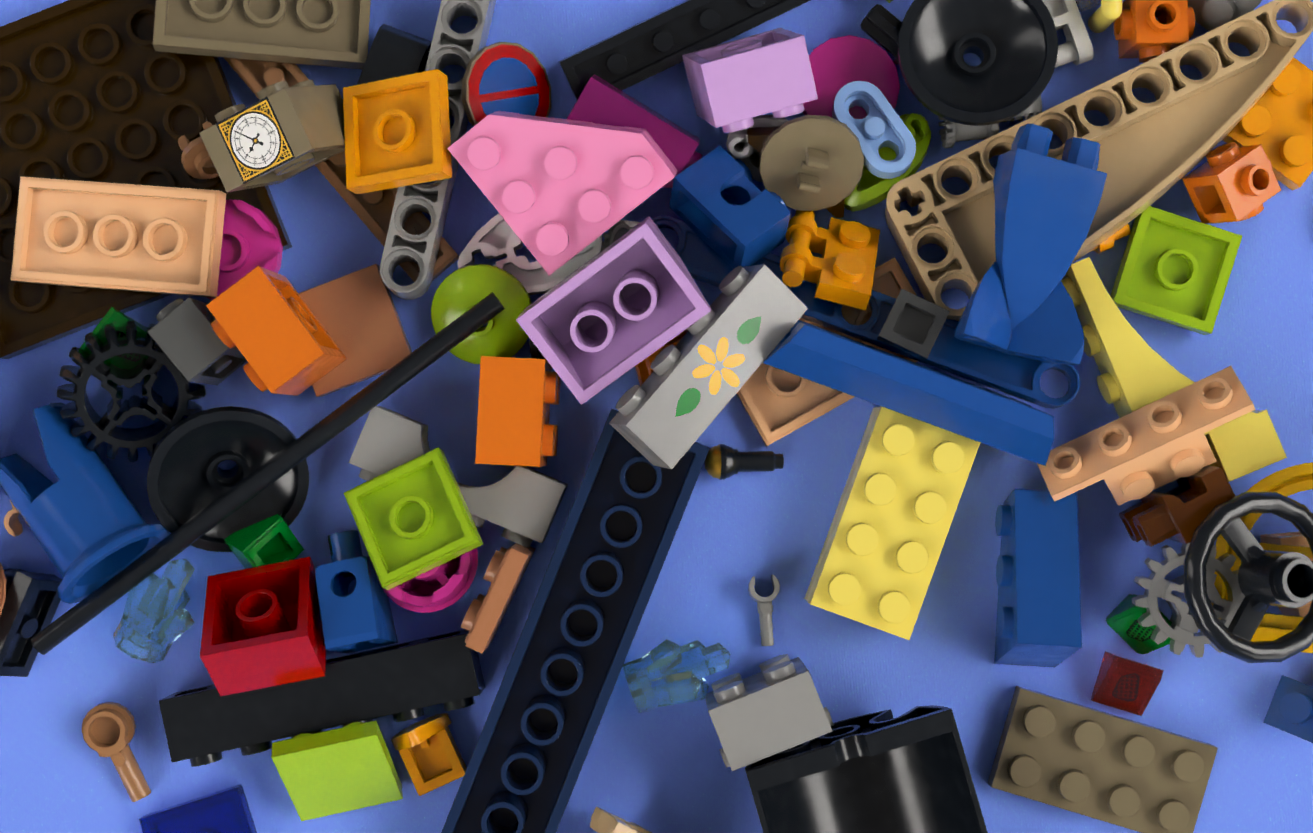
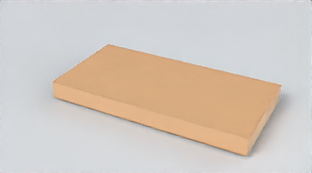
(118, 236)
(785, 402)

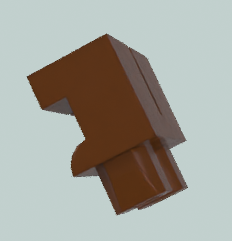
(1178, 511)

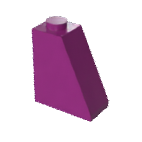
(610, 106)

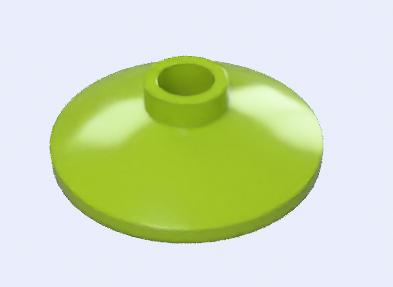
(465, 289)

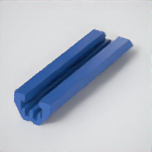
(915, 391)

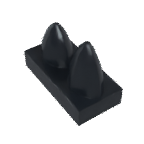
(26, 611)

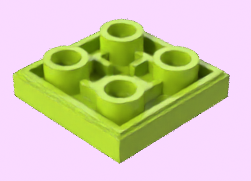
(337, 770)

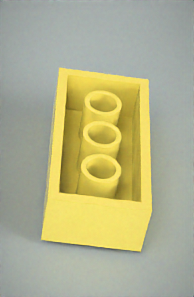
(891, 522)

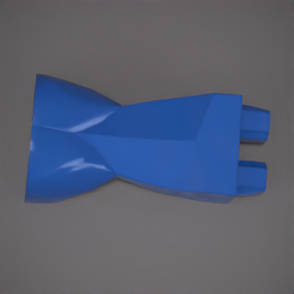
(1039, 228)

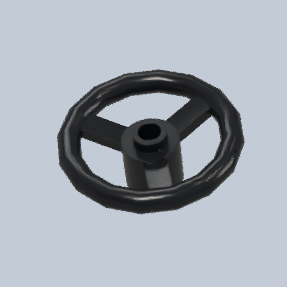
(1263, 577)

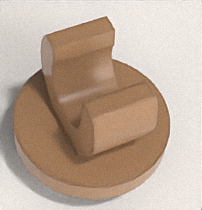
(196, 157)

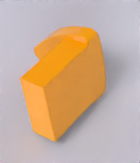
(430, 753)

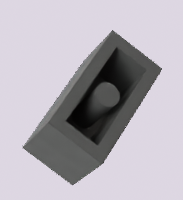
(192, 344)

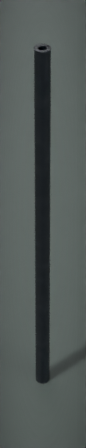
(267, 474)

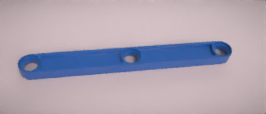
(979, 364)

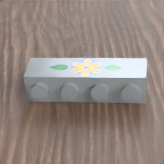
(707, 365)

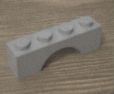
(519, 503)

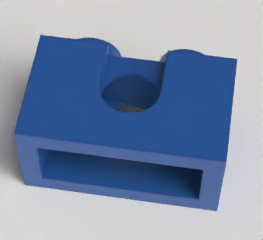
(738, 232)

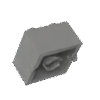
(766, 711)

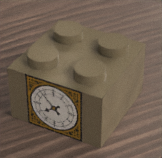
(276, 135)

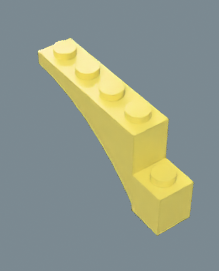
(1138, 376)

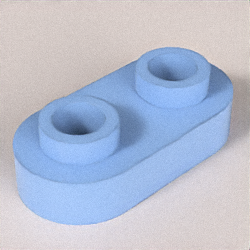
(877, 130)

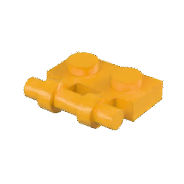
(846, 263)

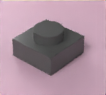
(913, 325)

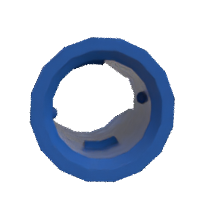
(82, 518)

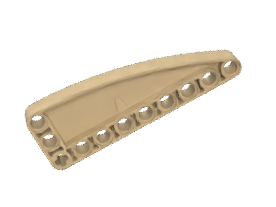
(1140, 149)

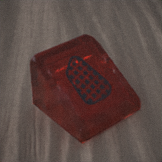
(1125, 683)

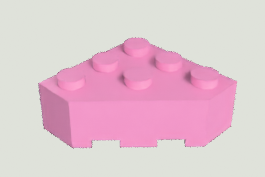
(561, 177)

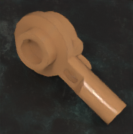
(109, 731)

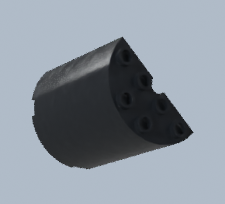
(871, 778)

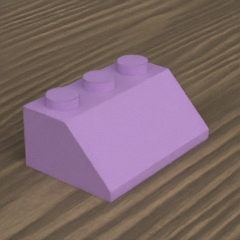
(614, 311)

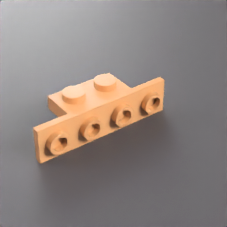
(1149, 443)

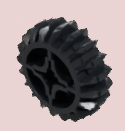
(111, 376)

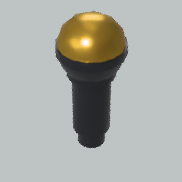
(725, 461)

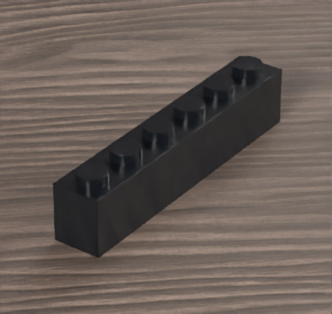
(354, 689)

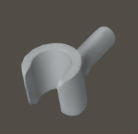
(765, 610)

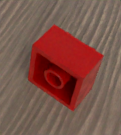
(263, 627)

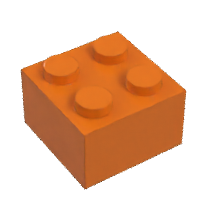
(274, 333)
(516, 411)

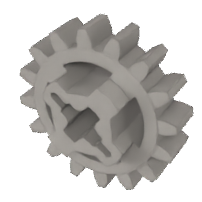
(1183, 627)

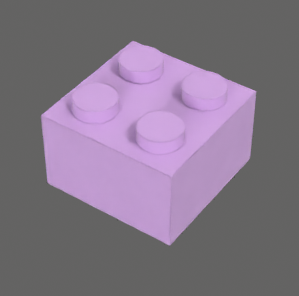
(751, 79)

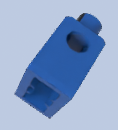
(355, 619)

